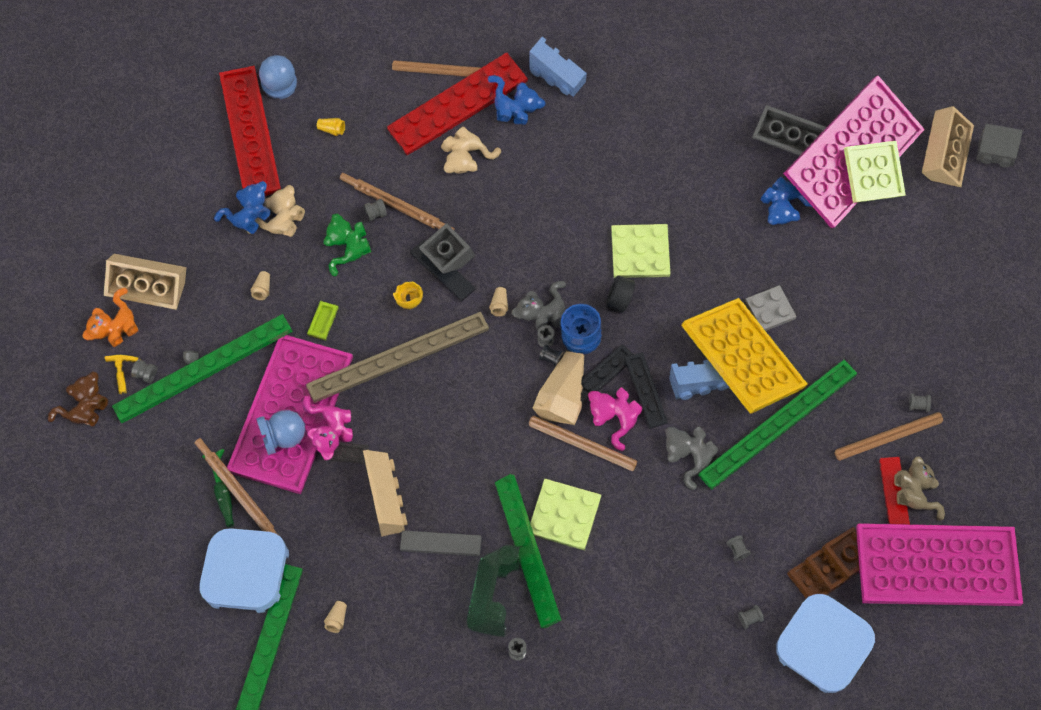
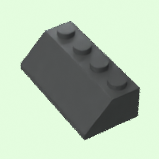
(786, 130)

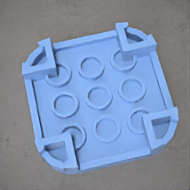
(243, 569)
(825, 643)

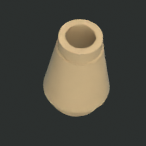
(260, 288)
(499, 302)
(335, 618)

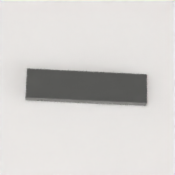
(440, 543)

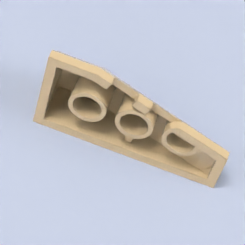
(562, 391)

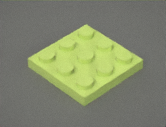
(874, 171)
(640, 250)
(564, 514)

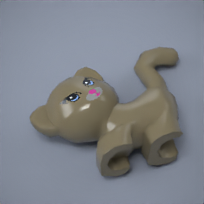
(918, 478)

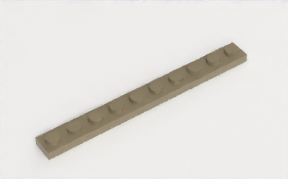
(397, 357)

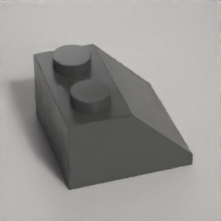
(999, 145)
(447, 250)

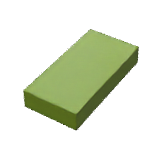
(322, 320)

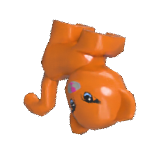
(101, 325)

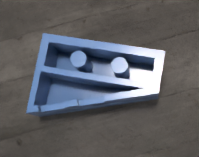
(555, 69)
(695, 379)

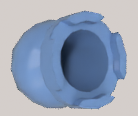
(277, 77)
(282, 430)

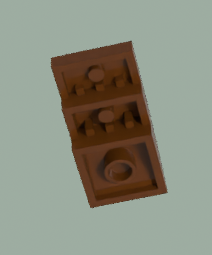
(828, 566)

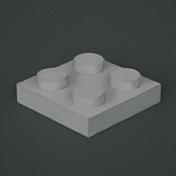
(771, 308)

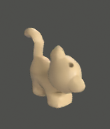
(460, 159)
(282, 204)

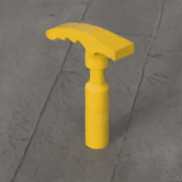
(118, 363)

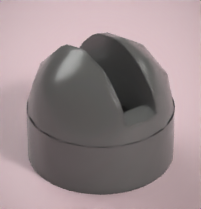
(190, 356)

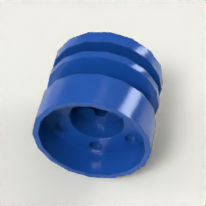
(581, 328)

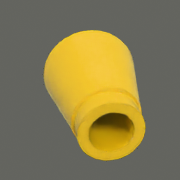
(332, 125)

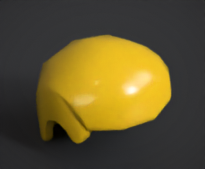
(403, 290)

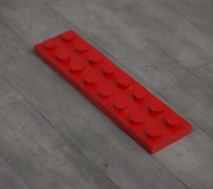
(455, 104)
(249, 128)

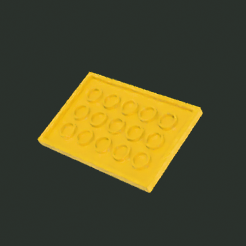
(744, 355)

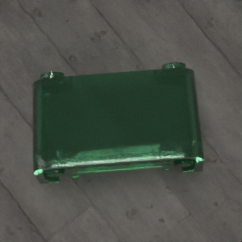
(483, 614)

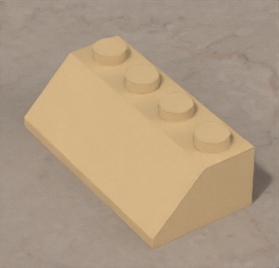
(948, 147)
(145, 280)
(384, 492)

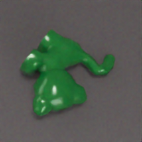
(340, 233)

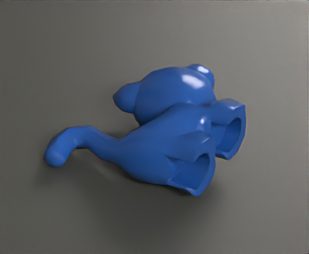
(524, 101)
(252, 200)
(781, 209)

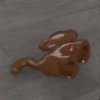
(85, 391)

